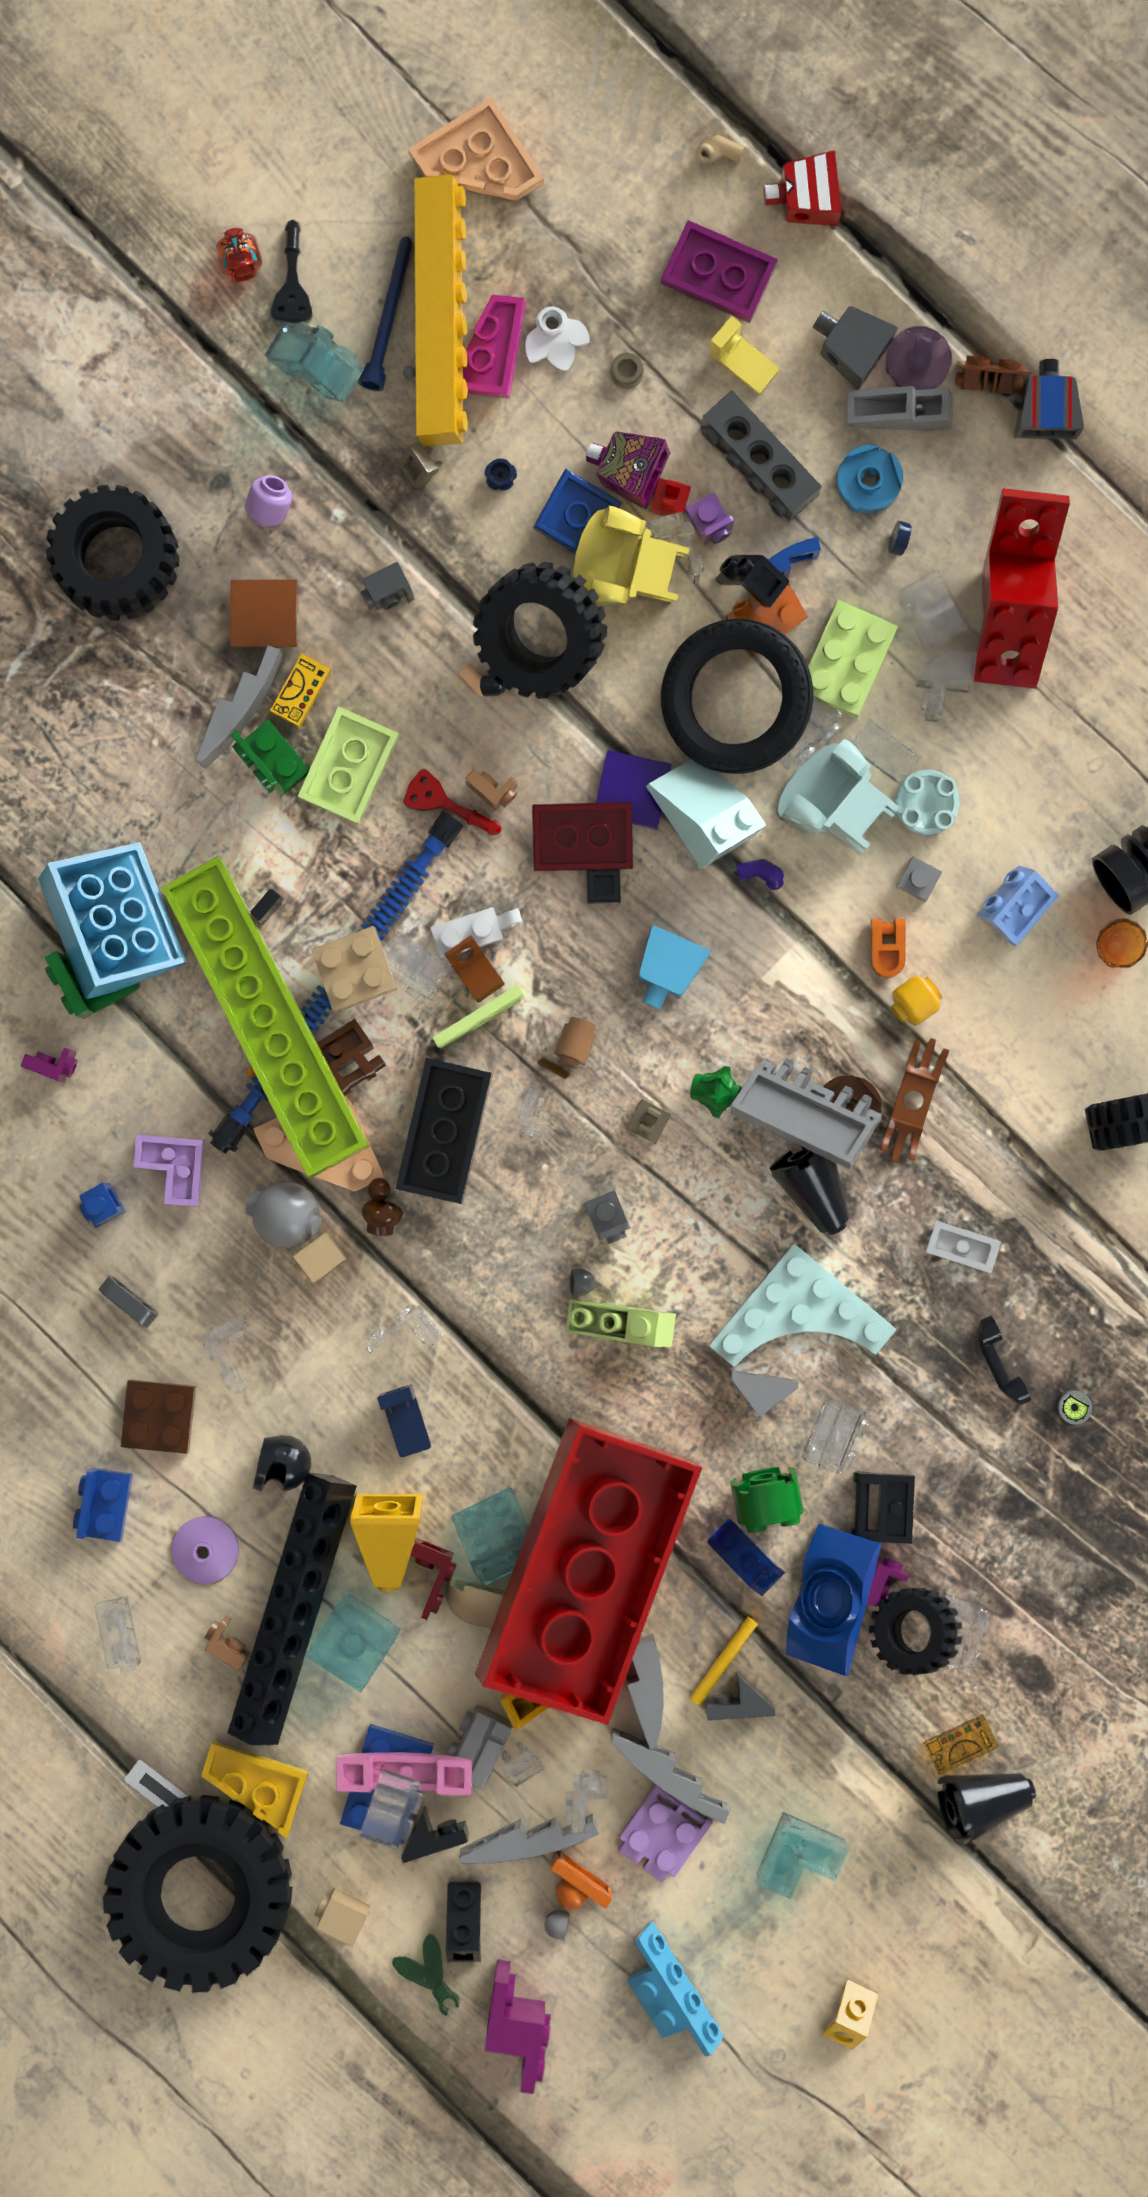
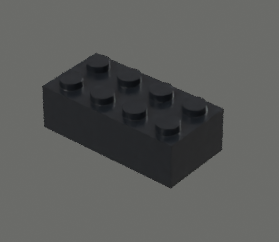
(444, 1131)

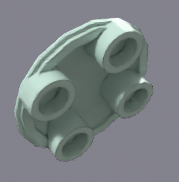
(927, 802)

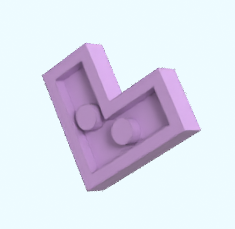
(180, 1159)

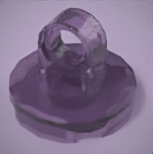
(919, 358)

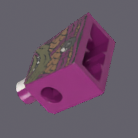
(630, 465)

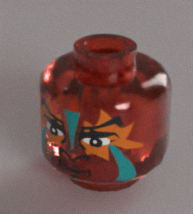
(239, 255)

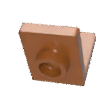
(475, 970)

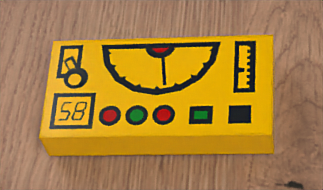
(300, 690)

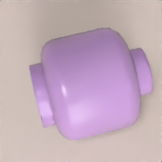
(268, 501)

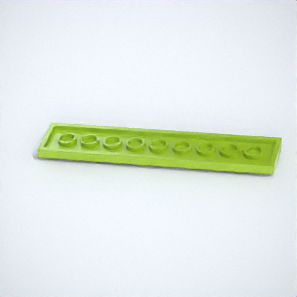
(265, 1017)

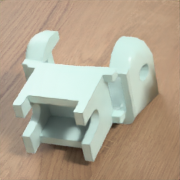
(835, 796)

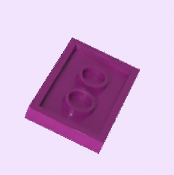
(718, 271)

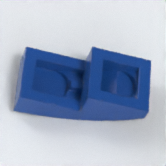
(798, 552)

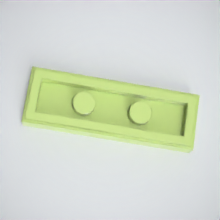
(478, 1017)

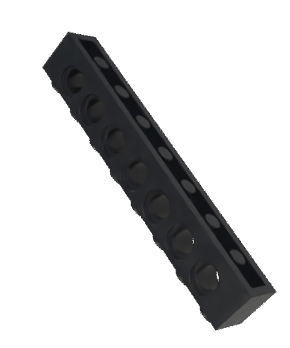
(291, 1609)

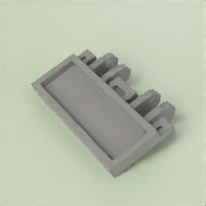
(805, 1112)

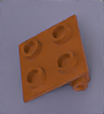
(1008, 380)

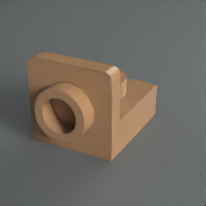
(486, 789)
(226, 1649)

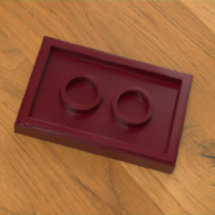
(582, 836)

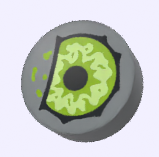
(1074, 1407)

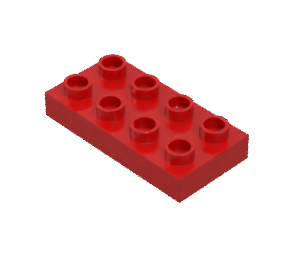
(587, 1572)

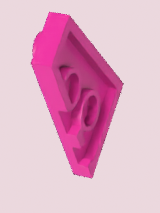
(495, 347)

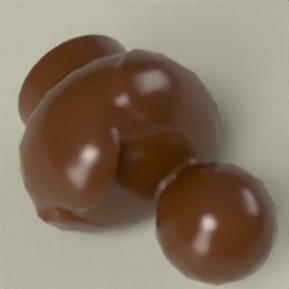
(378, 1213)

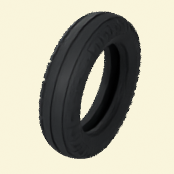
(684, 669)

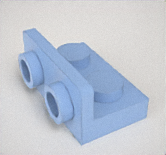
(1018, 904)

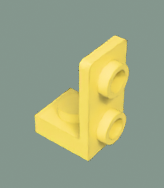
(741, 357)

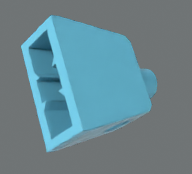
(669, 965)

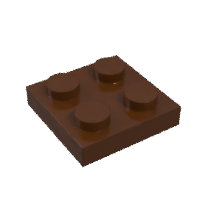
(158, 1416)

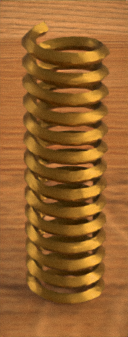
(556, 1069)

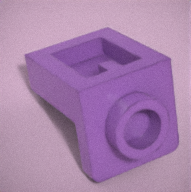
(710, 519)

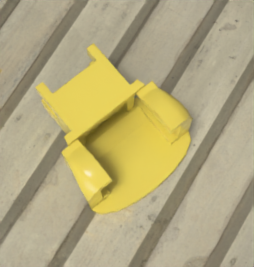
(624, 560)

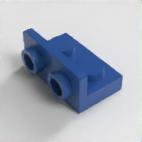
(103, 1504)

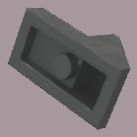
(748, 1704)

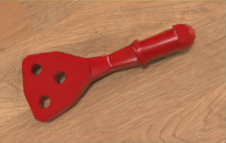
(440, 801)

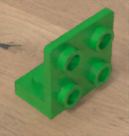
(276, 761)

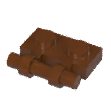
(346, 1046)

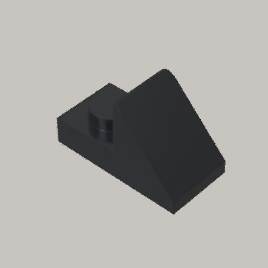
(425, 1841)

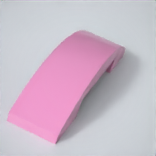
(436, 1772)

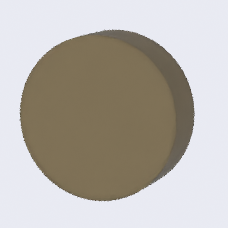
(627, 370)

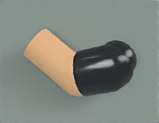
(481, 684)

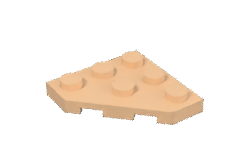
(480, 154)
(351, 1174)

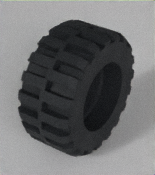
(88, 518)
(508, 655)

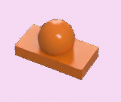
(578, 1884)

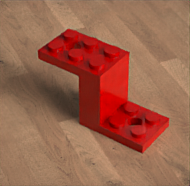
(1020, 587)

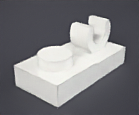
(963, 1247)

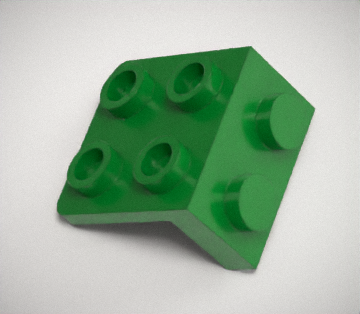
(62, 973)

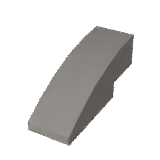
(901, 408)
(647, 1688)

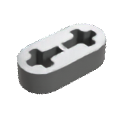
(128, 1301)

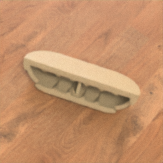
(473, 1602)

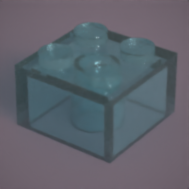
(353, 1642)

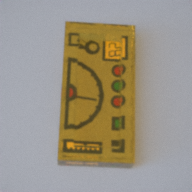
(960, 1744)

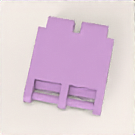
(662, 1834)

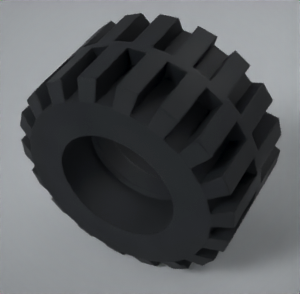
(1118, 1122)
(889, 1637)

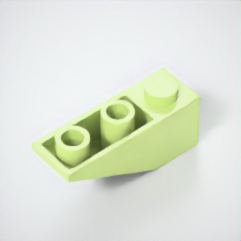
(621, 1323)

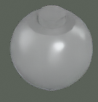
(284, 1214)

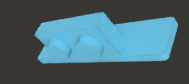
(669, 1993)

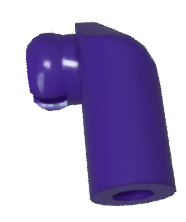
(764, 869)

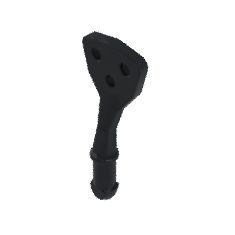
(292, 286)

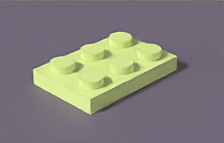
(849, 657)
(348, 765)

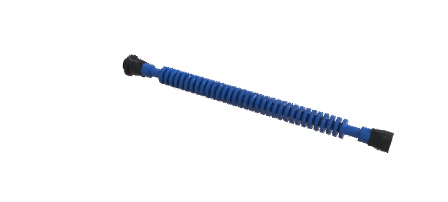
(441, 835)

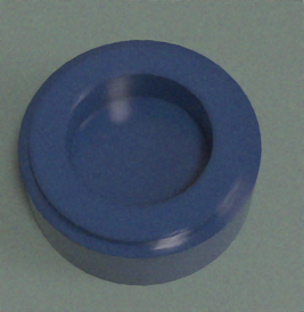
(900, 538)

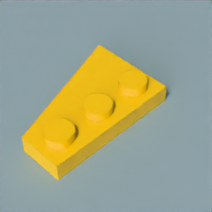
(257, 1782)

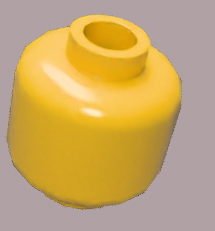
(916, 1000)

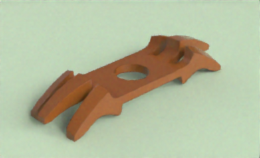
(913, 1080)

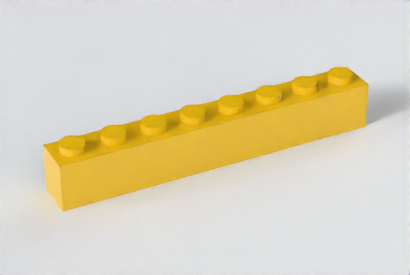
(439, 310)

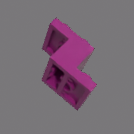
(517, 2027)

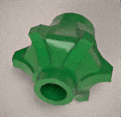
(715, 1090)

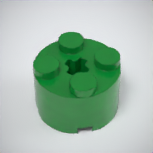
(767, 1499)

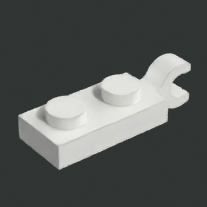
(482, 925)

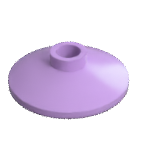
(213, 1535)

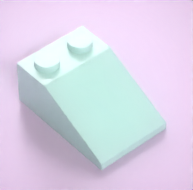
(705, 811)

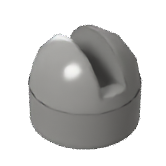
(556, 1924)

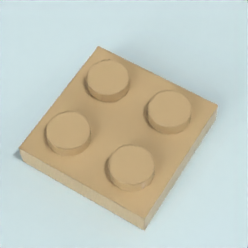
(354, 969)

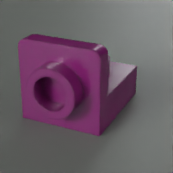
(44, 1064)
(880, 1584)

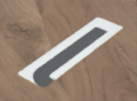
(152, 1785)

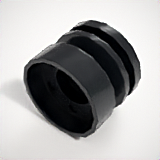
(1125, 871)

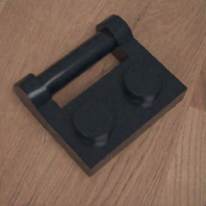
(894, 1507)

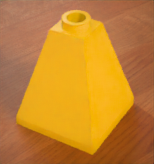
(385, 1534)

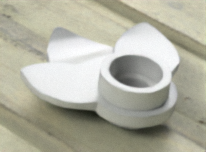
(556, 343)

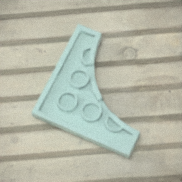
(796, 1299)

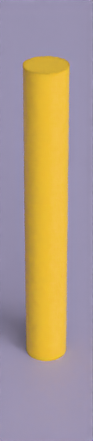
(723, 1661)

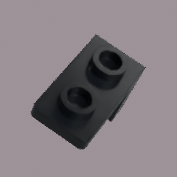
(755, 575)
(463, 1922)

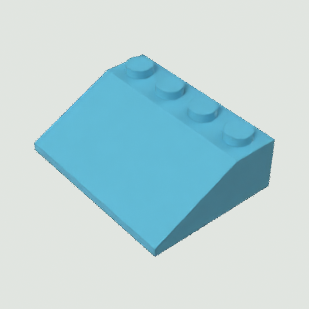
(111, 919)

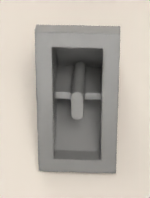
(763, 1391)

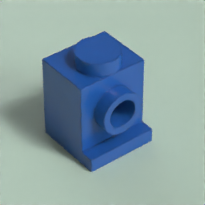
(100, 1204)

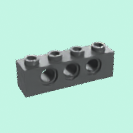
(734, 414)

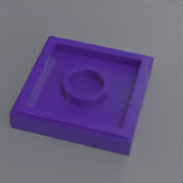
(626, 780)

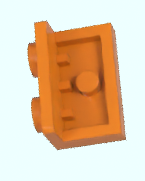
(782, 615)

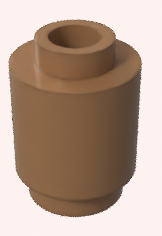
(575, 1042)

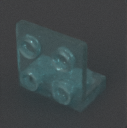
(492, 1535)

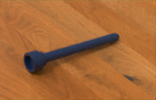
(373, 376)

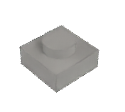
(919, 879)

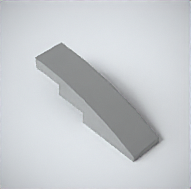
(236, 714)
(659, 1768)
(517, 1843)

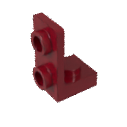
(428, 1556)

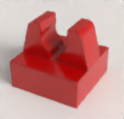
(670, 497)

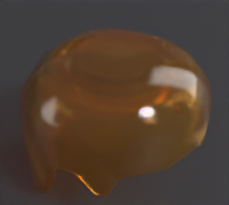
(1121, 943)

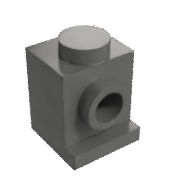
(386, 588)

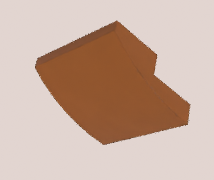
(263, 613)

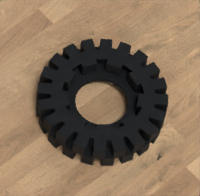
(137, 1908)

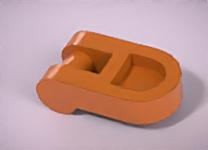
(888, 959)

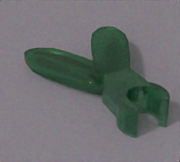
(428, 1975)

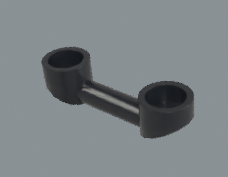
(987, 1336)

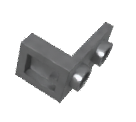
(608, 1217)

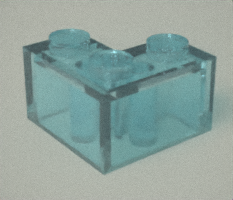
(315, 357)
(797, 1847)

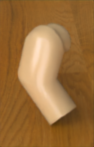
(718, 147)

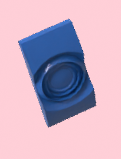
(832, 1599)

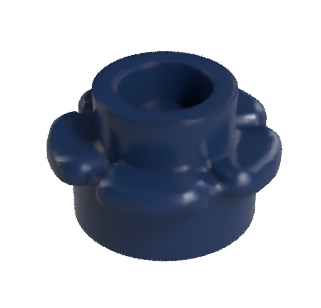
(503, 466)

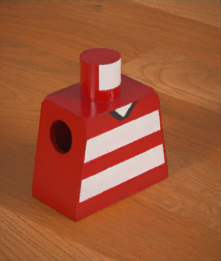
(808, 190)

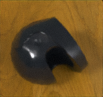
(282, 1460)

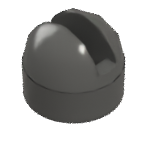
(581, 1282)

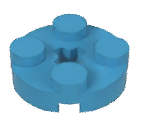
(876, 462)

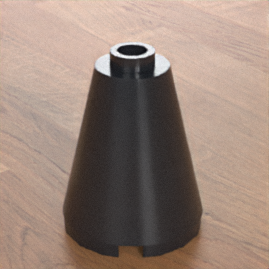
(814, 1187)
(982, 1802)

